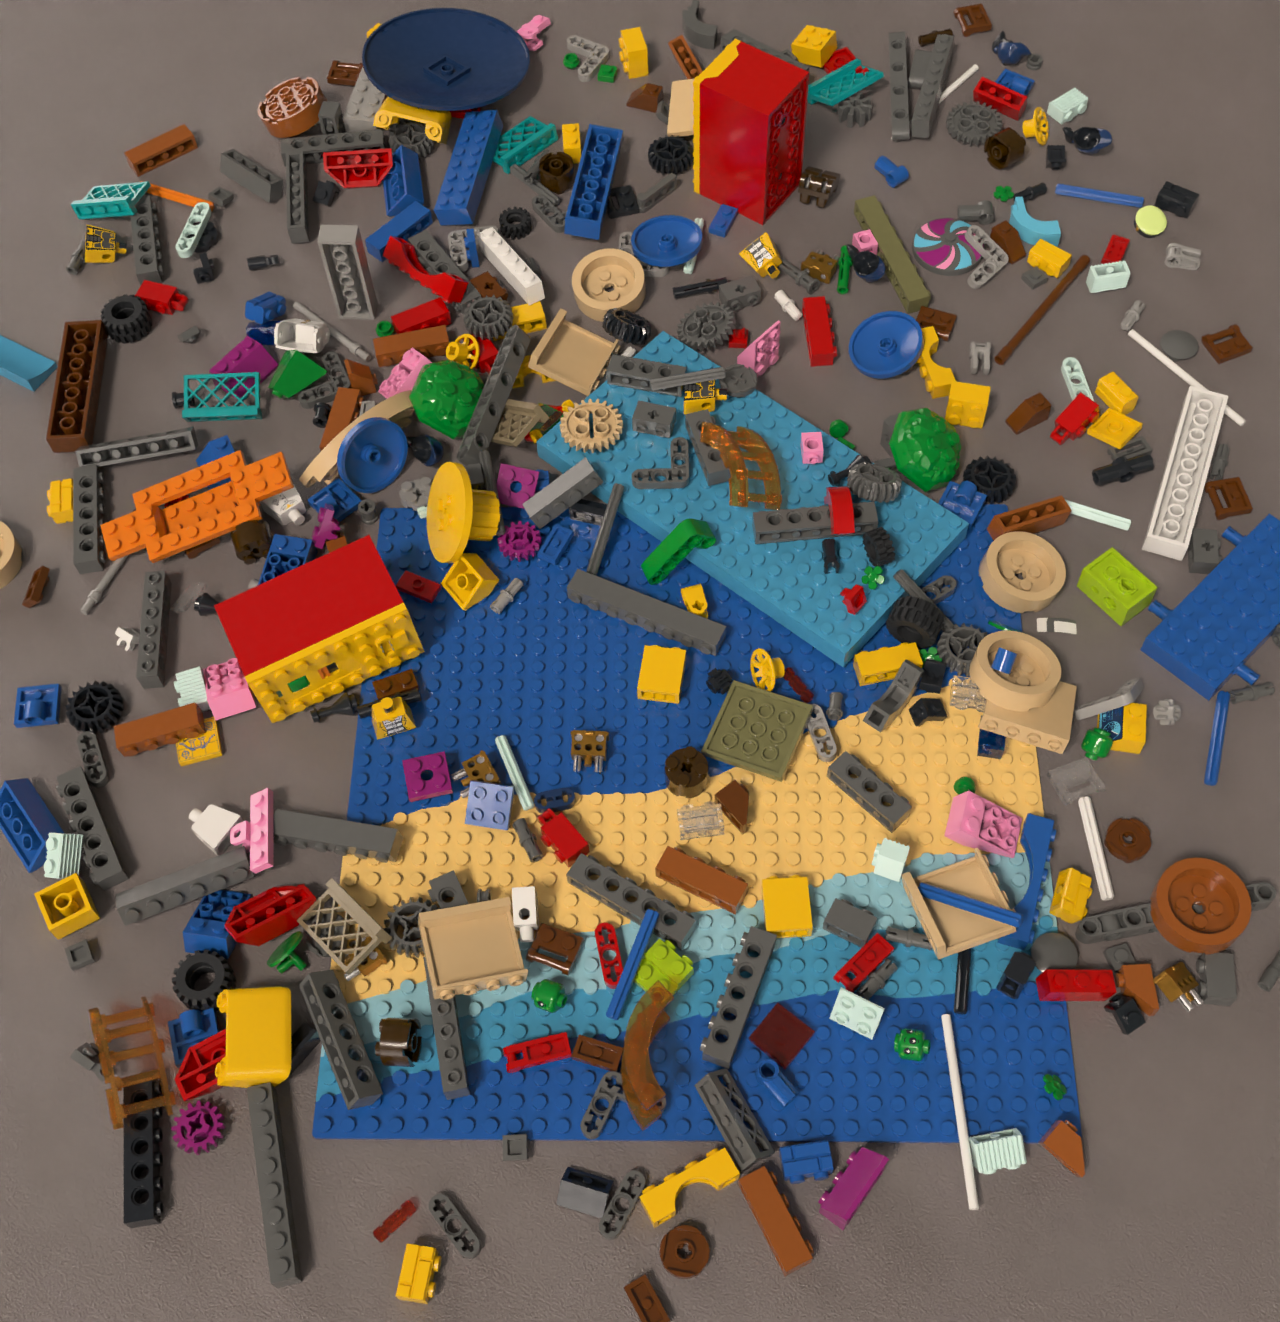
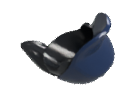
(1008, 51)
(1088, 139)
(866, 264)
(426, 449)

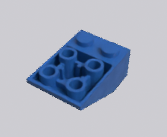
(287, 554)
(207, 923)

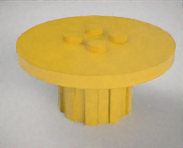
(458, 513)

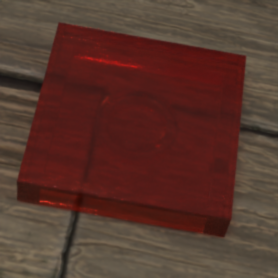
(781, 1035)

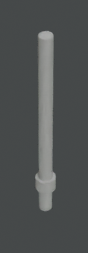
(354, 348)
(95, 595)

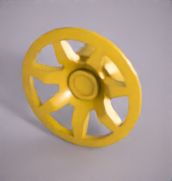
(1034, 126)
(460, 352)
(768, 669)

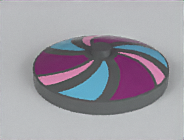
(943, 248)

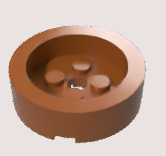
(291, 107)
(1206, 884)

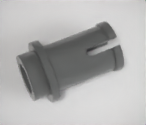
(835, 704)

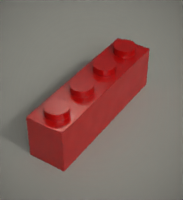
(818, 332)

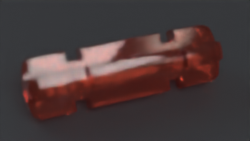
(798, 685)
(394, 1221)

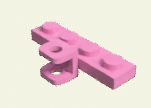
(531, 29)
(257, 834)

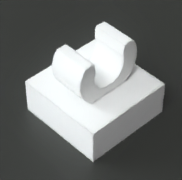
(129, 636)

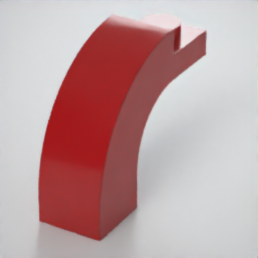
(841, 510)

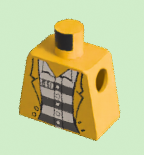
(763, 256)
(391, 717)

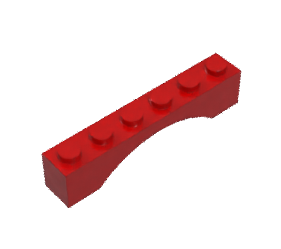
(403, 254)

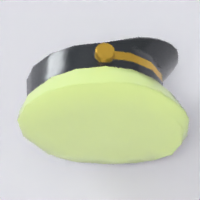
(1150, 221)

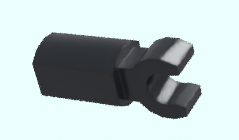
(261, 261)
(830, 555)

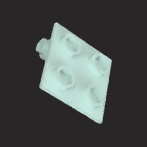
(856, 1013)

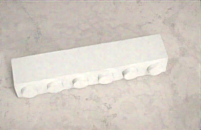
(511, 266)

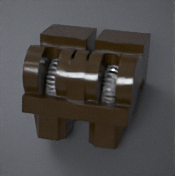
(817, 184)

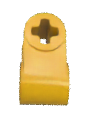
(695, 600)

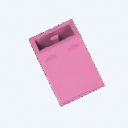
(762, 351)
(404, 375)
(227, 689)
(983, 825)

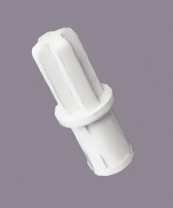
(788, 305)

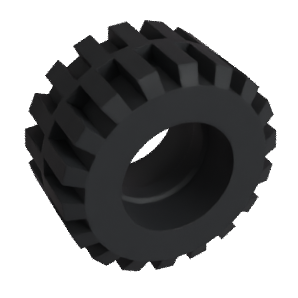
(126, 318)
(915, 621)
(192, 969)

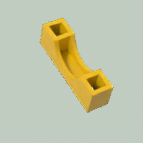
(937, 378)
(714, 1170)

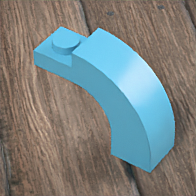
(1030, 229)

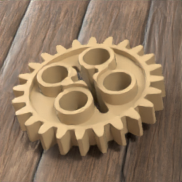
(576, 425)

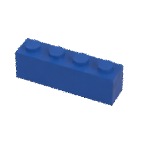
(404, 225)

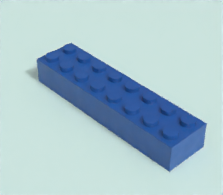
(468, 168)
(593, 182)

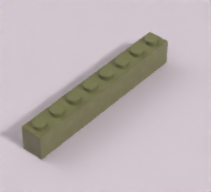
(897, 261)

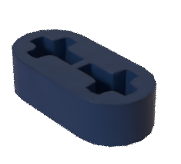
(555, 800)

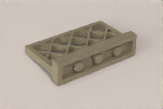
(512, 412)
(359, 916)

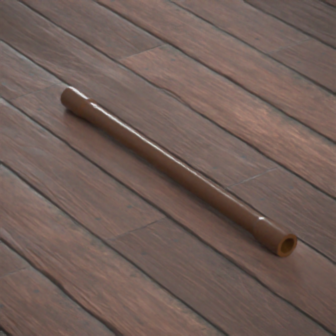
(1007, 350)

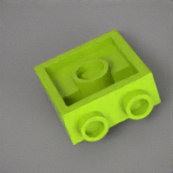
(664, 965)

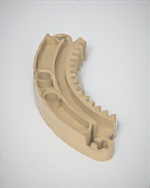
(324, 466)

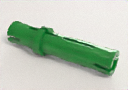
(844, 264)

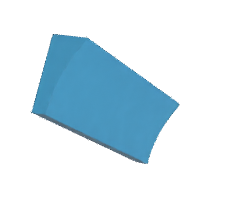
(24, 365)

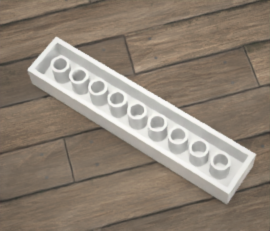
(1185, 473)

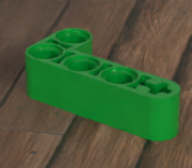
(676, 547)

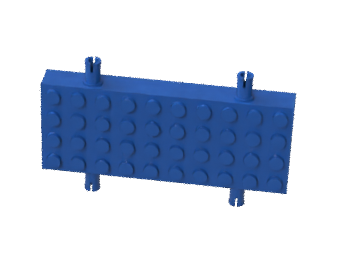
(1224, 616)

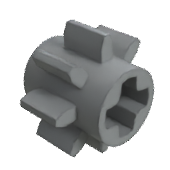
(1167, 712)

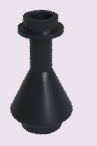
(834, 478)
(205, 604)
(344, 706)

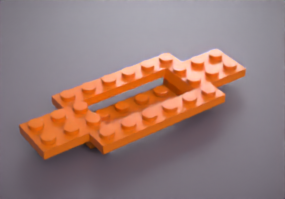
(201, 516)

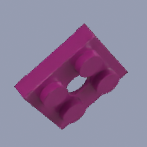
(508, 474)
(327, 526)
(439, 784)

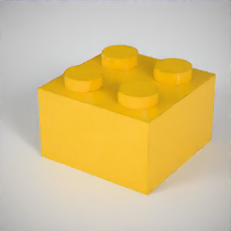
(814, 45)
(633, 53)
(967, 404)
(66, 906)

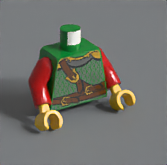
(554, 414)

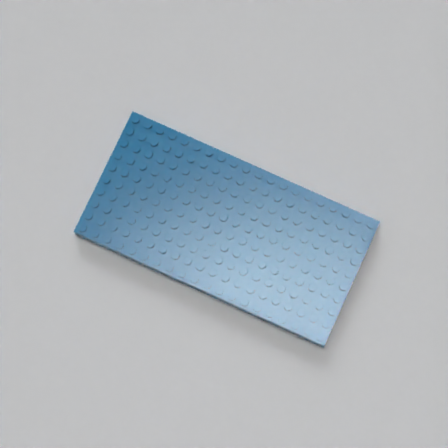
(776, 577)

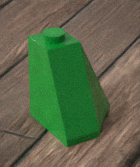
(294, 374)

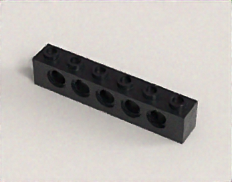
(134, 1163)

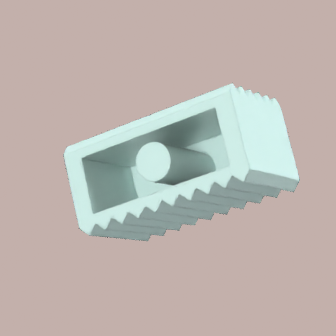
(1067, 106)
(1108, 276)
(192, 688)
(63, 855)
(890, 859)
(997, 1151)

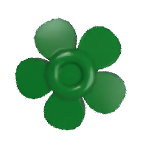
(1003, 193)
(873, 577)
(929, 655)
(1053, 1086)

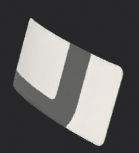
(1056, 625)

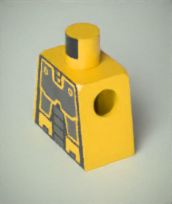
(102, 245)
(702, 396)

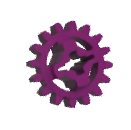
(519, 541)
(190, 1122)

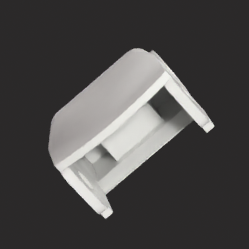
(301, 335)

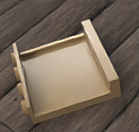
(681, 109)
(573, 355)
(1042, 727)
(952, 928)
(471, 948)

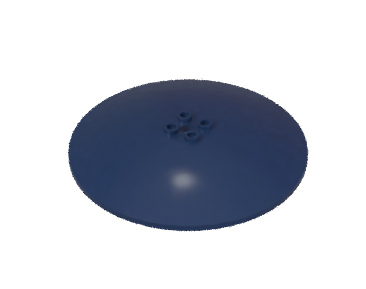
(445, 59)

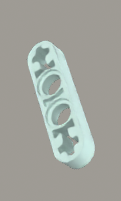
(197, 230)
(1077, 373)

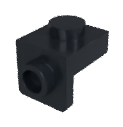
(1055, 157)
(325, 193)
(204, 273)
(933, 676)
(927, 710)
(1125, 1012)

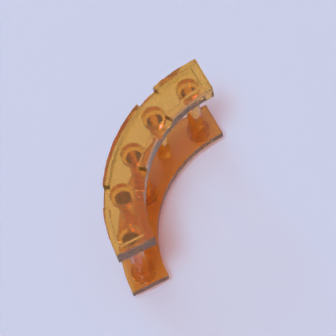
(758, 450)
(109, 1058)
(636, 1072)

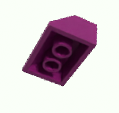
(245, 358)
(852, 1186)

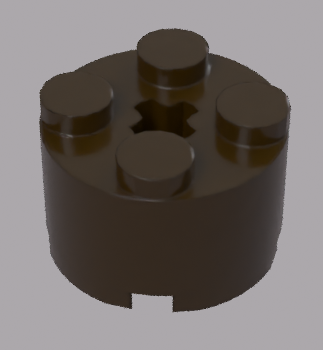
(1004, 148)
(557, 172)
(252, 540)
(686, 772)
(399, 1042)

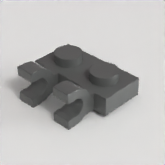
(88, 1057)

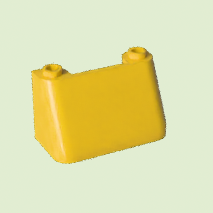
(436, 121)
(255, 1036)

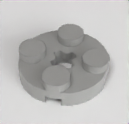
(409, 493)

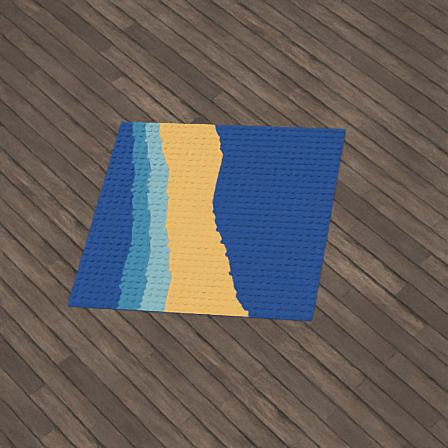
(570, 668)

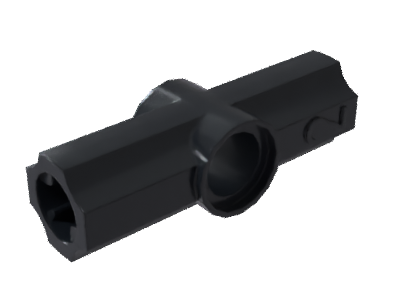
(1122, 469)

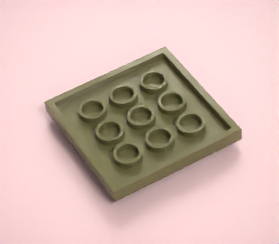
(757, 730)

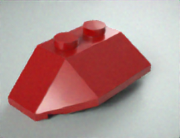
(358, 167)
(269, 914)
(197, 1070)

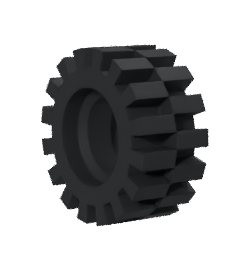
(517, 230)
(878, 547)

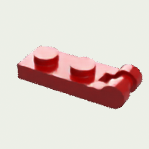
(864, 962)
(537, 1052)

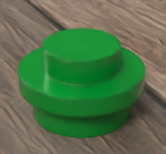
(571, 60)
(384, 329)
(838, 428)
(964, 784)

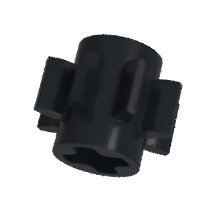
(719, 681)

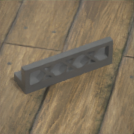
(730, 1118)

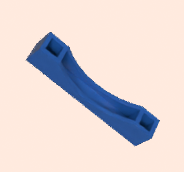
(1035, 840)

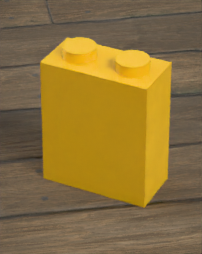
(661, 674)
(787, 906)

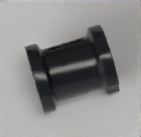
(178, 400)
(321, 414)

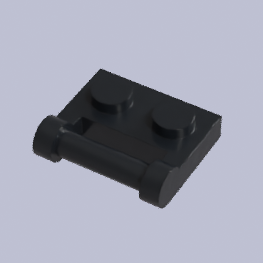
(625, 200)

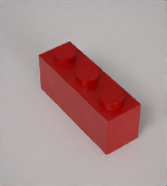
(1000, 97)
(421, 317)
(1075, 985)

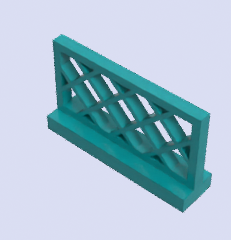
(841, 83)
(526, 149)
(110, 200)
(220, 413)

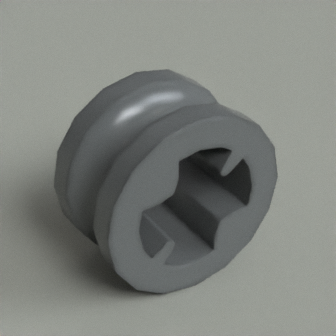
(1034, 61)
(483, 895)

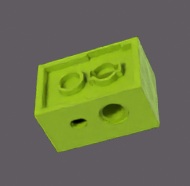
(1116, 586)

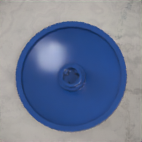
(666, 240)
(886, 344)
(372, 455)

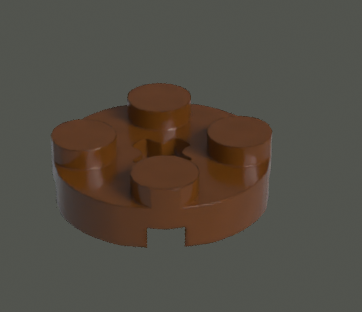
(1123, 850)
(693, 1264)

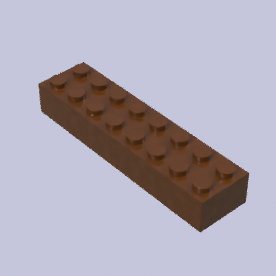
(77, 386)

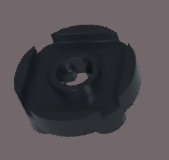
(209, 237)

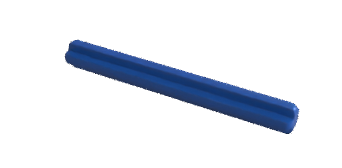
(1099, 195)
(1217, 738)
(972, 905)
(632, 964)

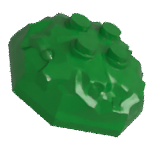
(446, 396)
(925, 448)

